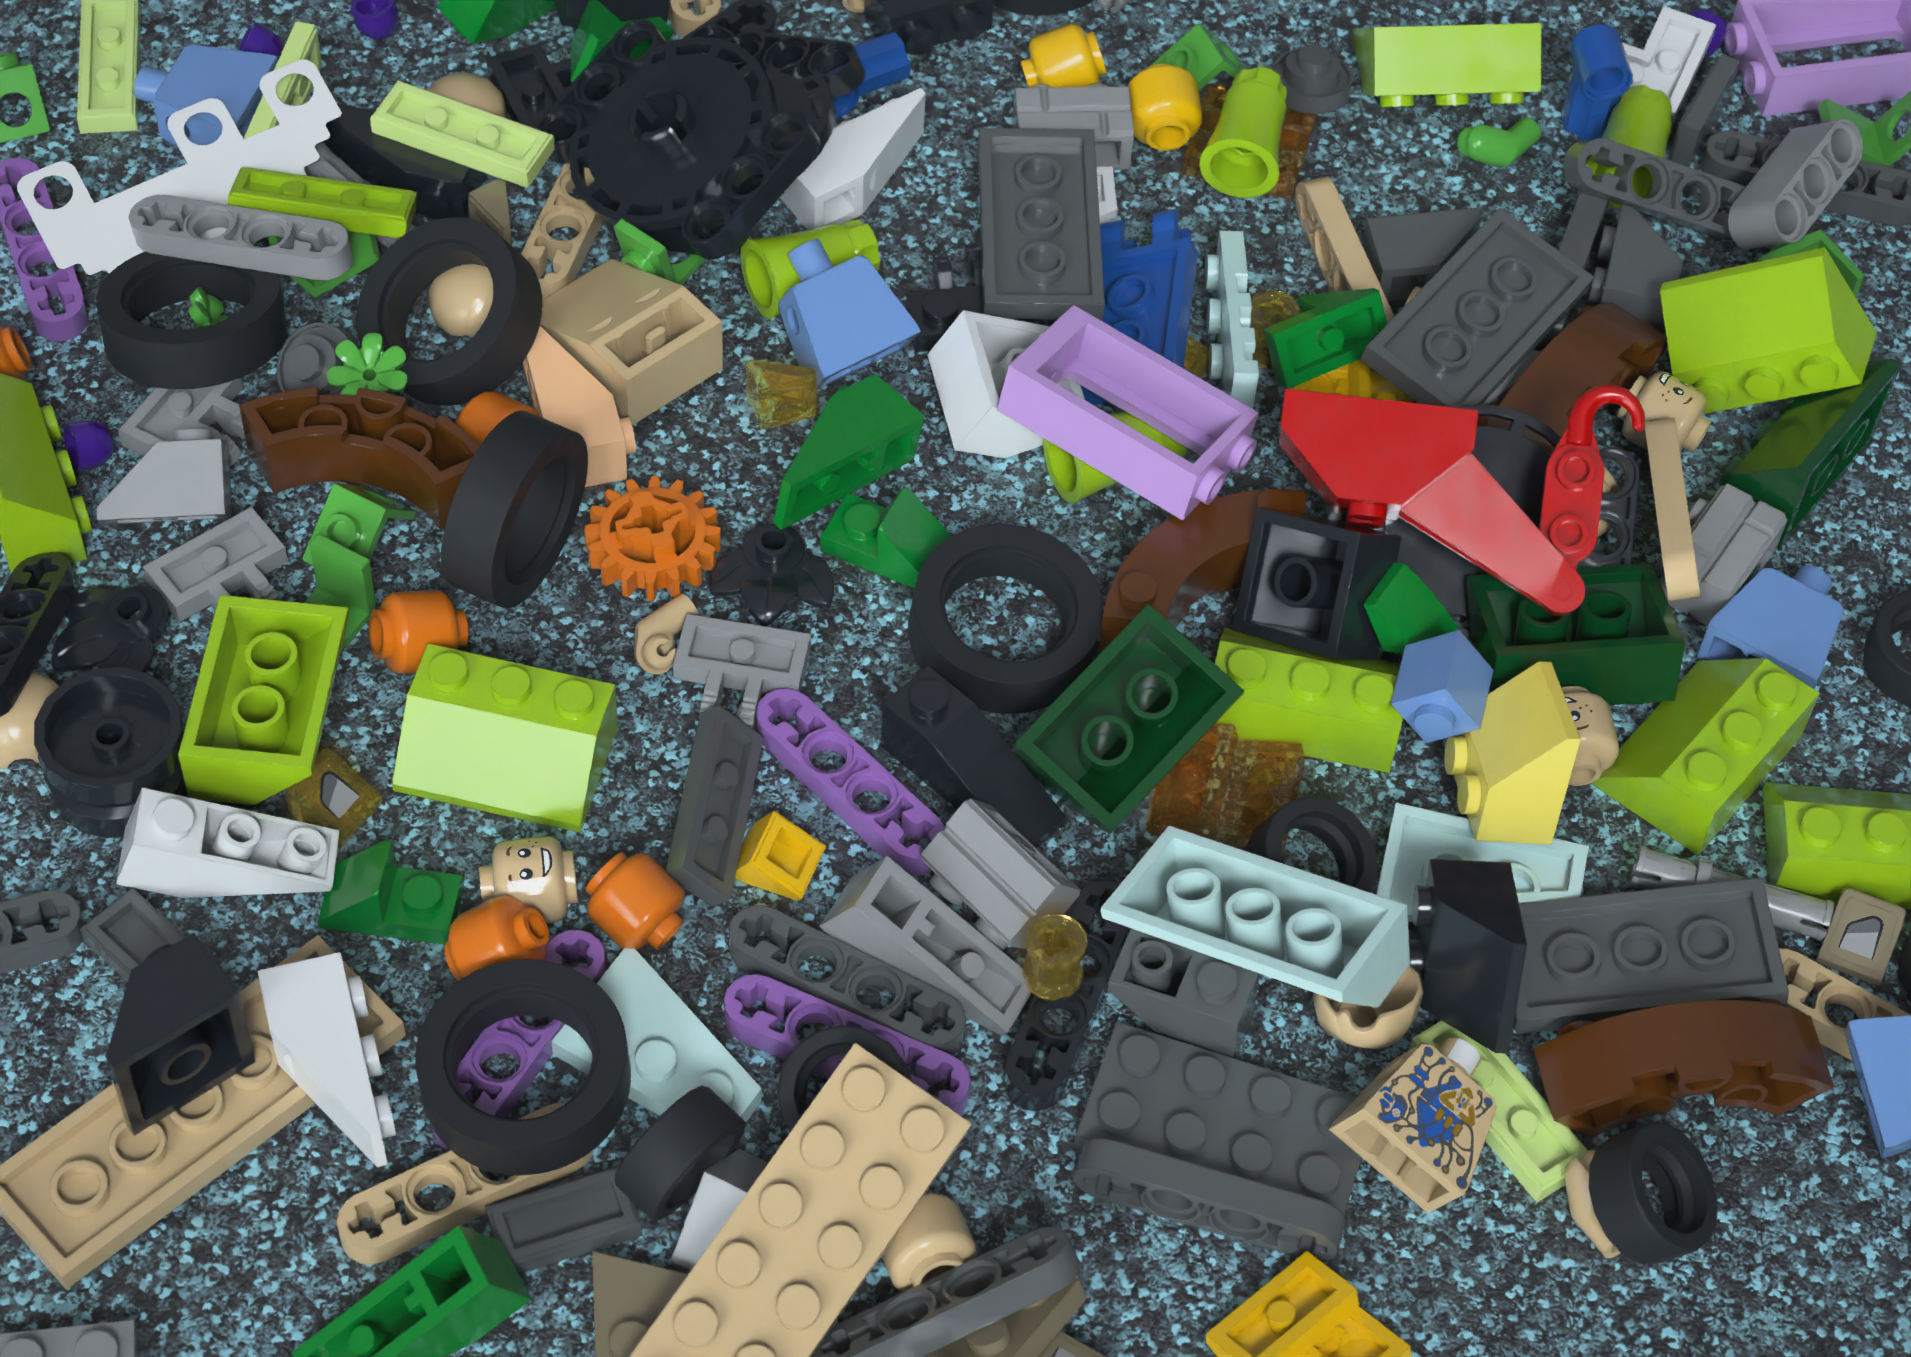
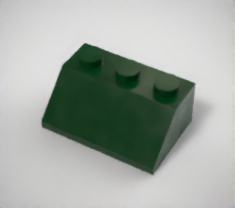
(1812, 445)
(1614, 644)
(1126, 721)

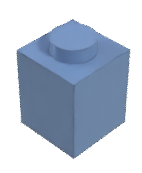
(1442, 686)

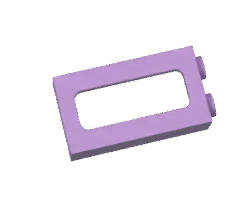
(1777, 26)
(1146, 387)

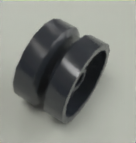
(105, 742)

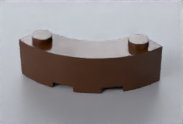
(1595, 349)
(358, 439)
(1189, 558)
(1645, 1058)

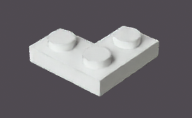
(1671, 55)

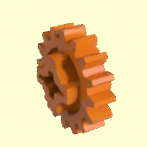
(652, 538)

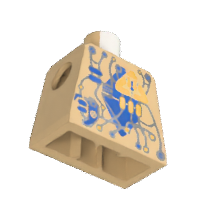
(1422, 1122)

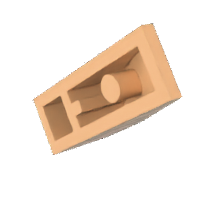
(576, 400)

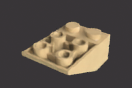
(635, 335)

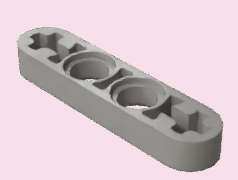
(308, 248)

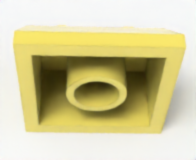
(1518, 762)

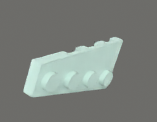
(1229, 318)

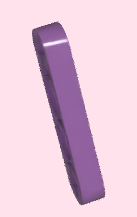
(30, 251)
(842, 786)
(763, 1034)
(526, 1043)

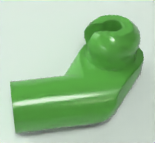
(1498, 146)

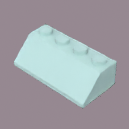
(1265, 917)

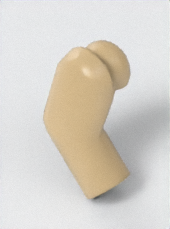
(655, 634)
(1580, 1203)

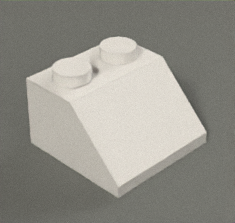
(970, 375)

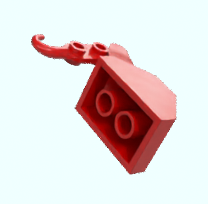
(1419, 465)

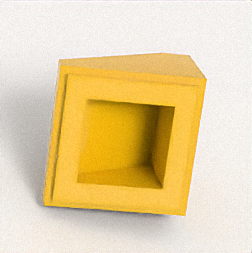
(778, 857)

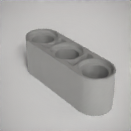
(1795, 184)

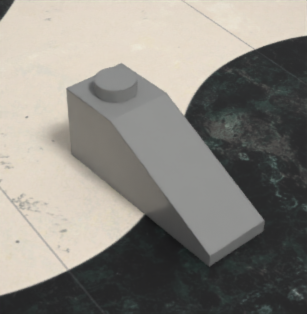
(914, 931)

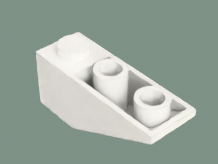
(857, 162)
(220, 850)
(319, 1046)

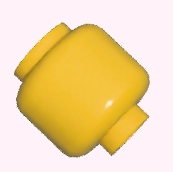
(1064, 58)
(1165, 106)

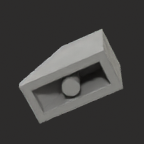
(174, 483)

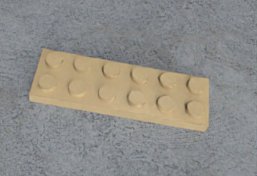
(98, 1187)
(812, 1219)

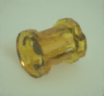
(1267, 310)
(1054, 956)

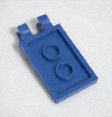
(1149, 287)

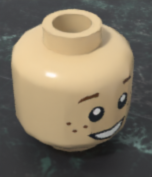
(1665, 398)
(1597, 733)
(534, 873)

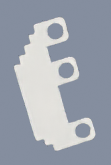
(101, 233)

